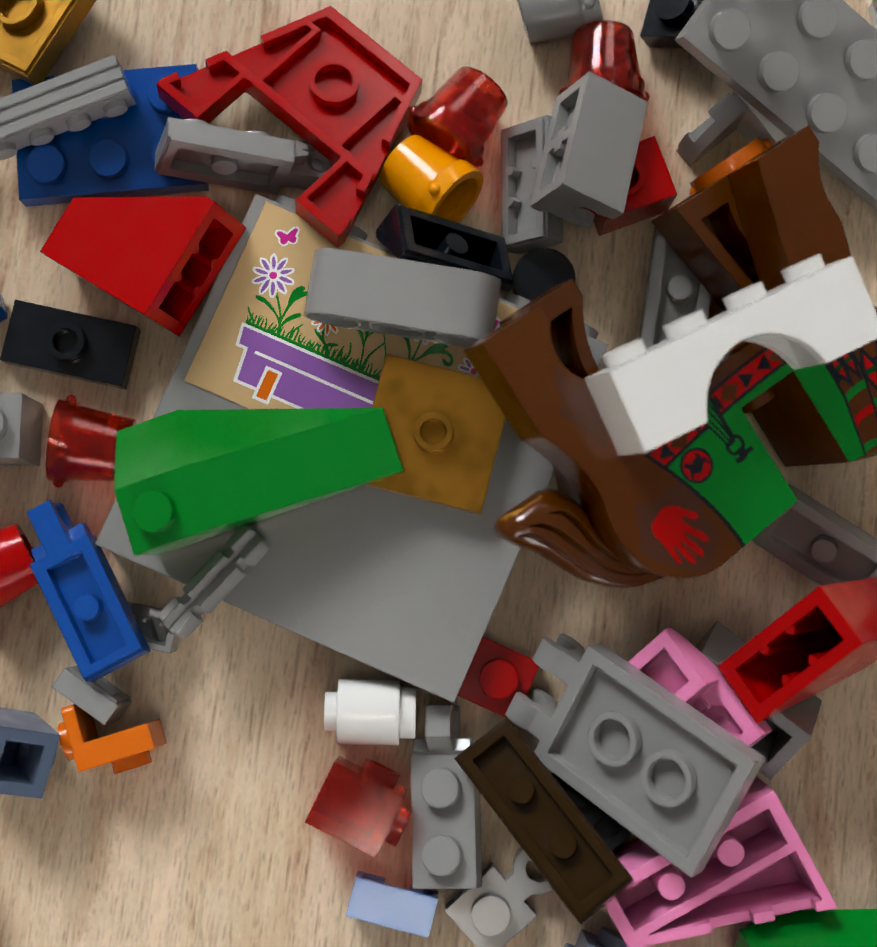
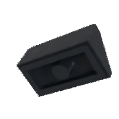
(442, 242)

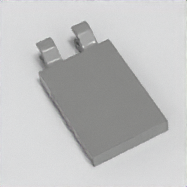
(637, 751)

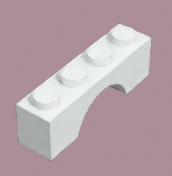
(663, 389)

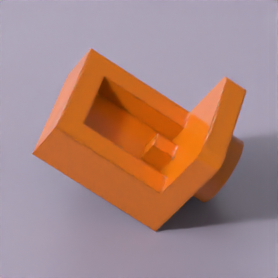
(123, 748)

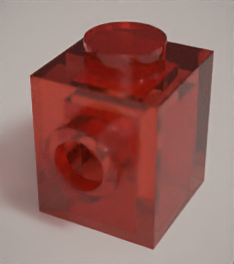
(361, 805)

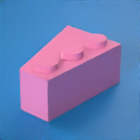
(751, 876)

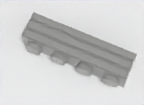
(63, 105)

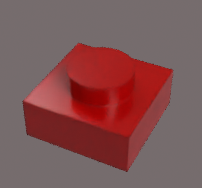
(496, 676)

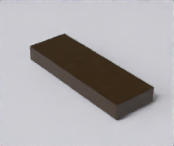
(544, 820)

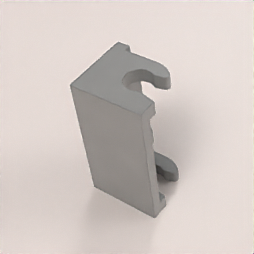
(589, 151)

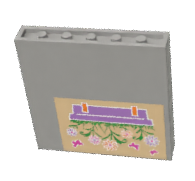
(368, 567)

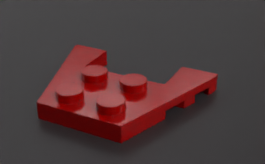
(327, 88)

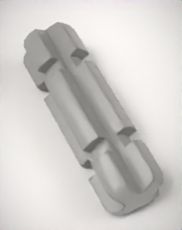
(214, 581)

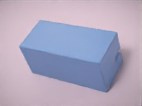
(391, 905)

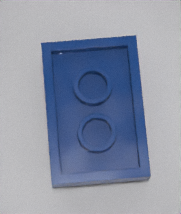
(110, 155)

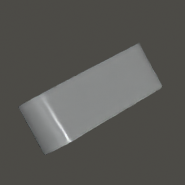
(401, 297)

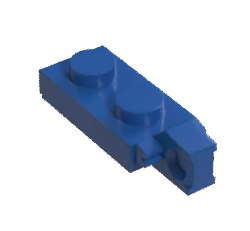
(83, 594)

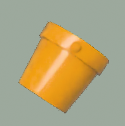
(431, 179)

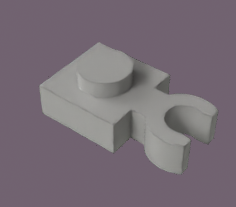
(499, 907)

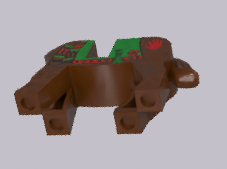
(715, 486)

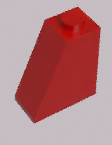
(147, 250)
(806, 648)

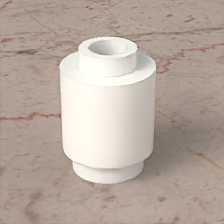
(370, 712)

